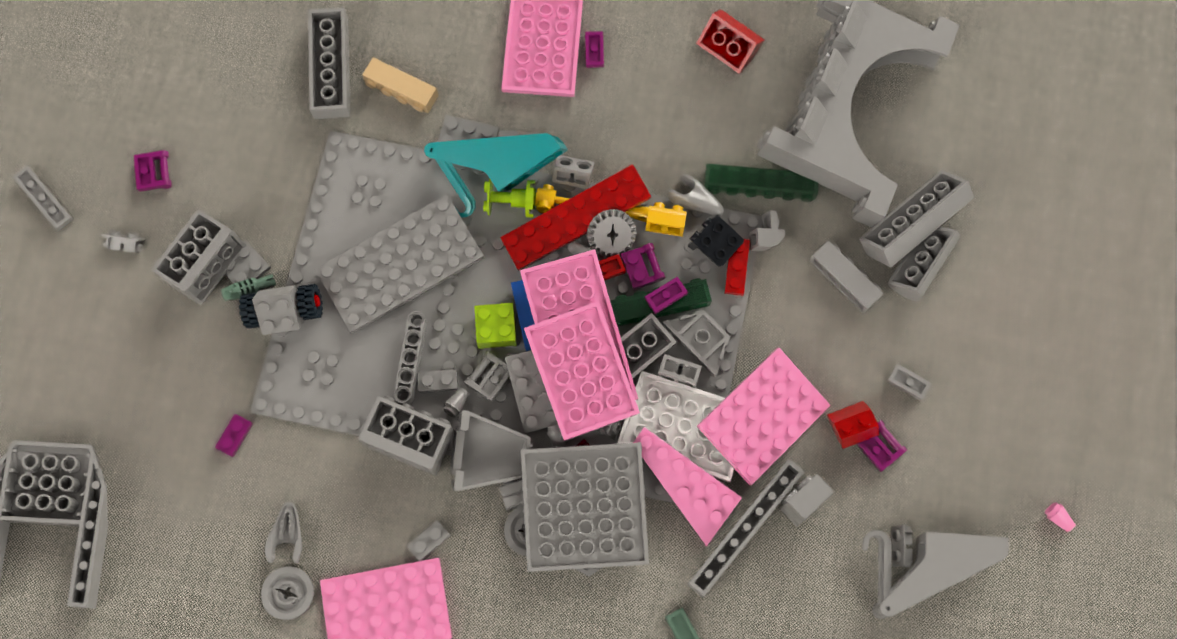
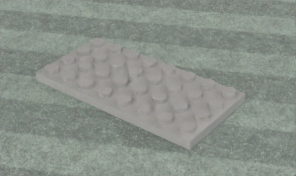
(399, 263)

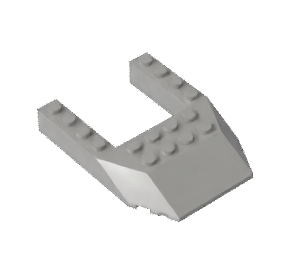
(63, 488)

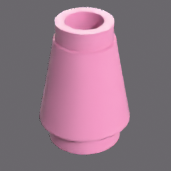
(1059, 516)

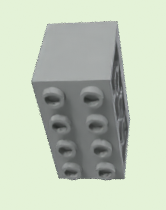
(197, 257)
(407, 448)

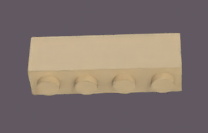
(400, 85)

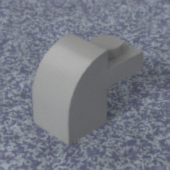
(769, 236)

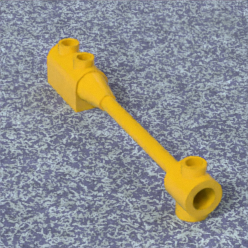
(656, 217)

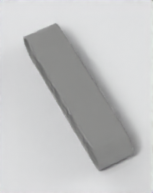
(407, 350)

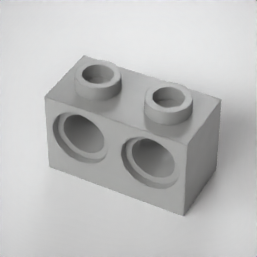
(573, 172)
(679, 370)

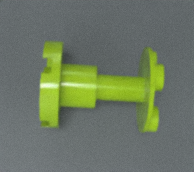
(517, 197)

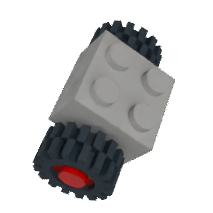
(280, 308)

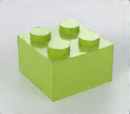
(495, 325)

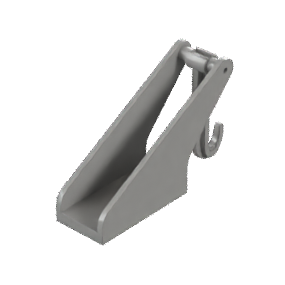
(940, 563)

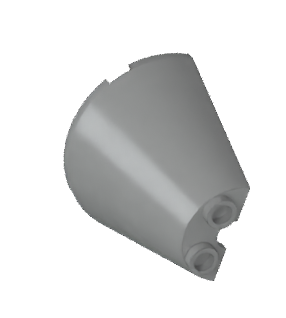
(485, 452)

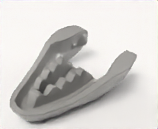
(698, 199)
(285, 531)

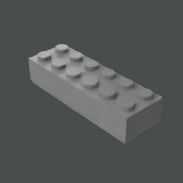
(329, 63)
(916, 218)

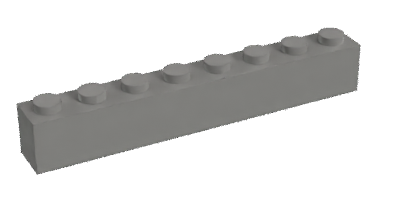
(745, 528)

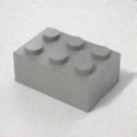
(805, 499)

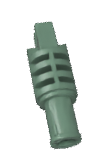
(247, 286)

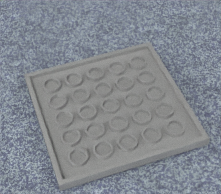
(584, 507)

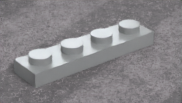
(42, 198)

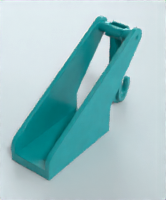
(503, 159)

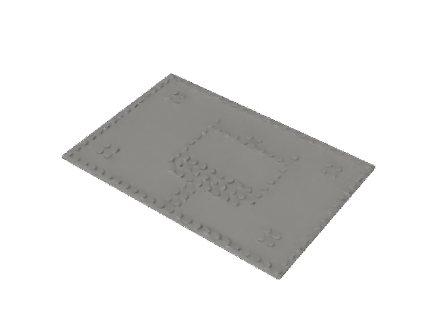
(366, 185)

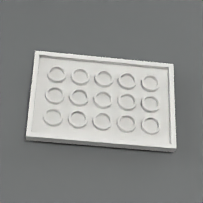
(673, 415)

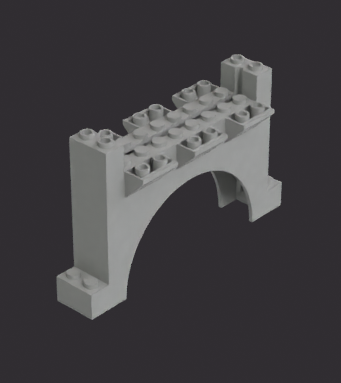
(821, 135)

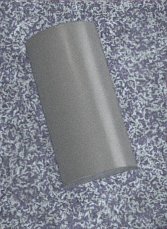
(923, 263)
(646, 344)

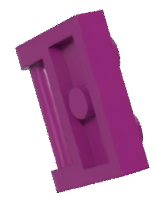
(146, 172)
(636, 267)
(878, 452)

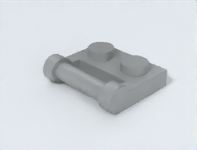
(493, 381)

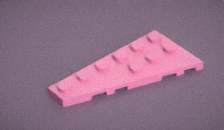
(696, 492)

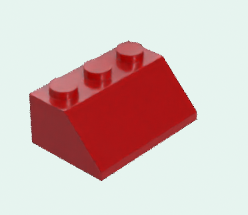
(729, 41)

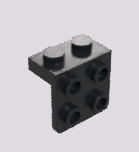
(716, 240)

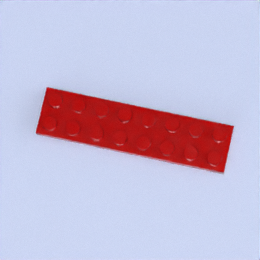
(572, 218)

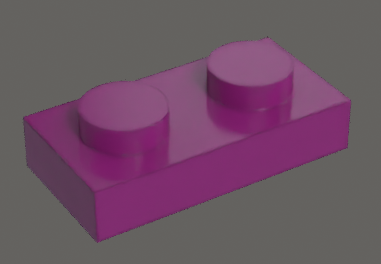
(594, 49)
(666, 295)
(233, 435)

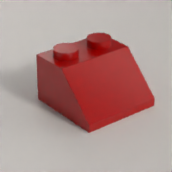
(854, 424)

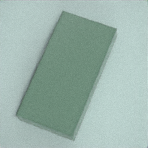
(681, 625)

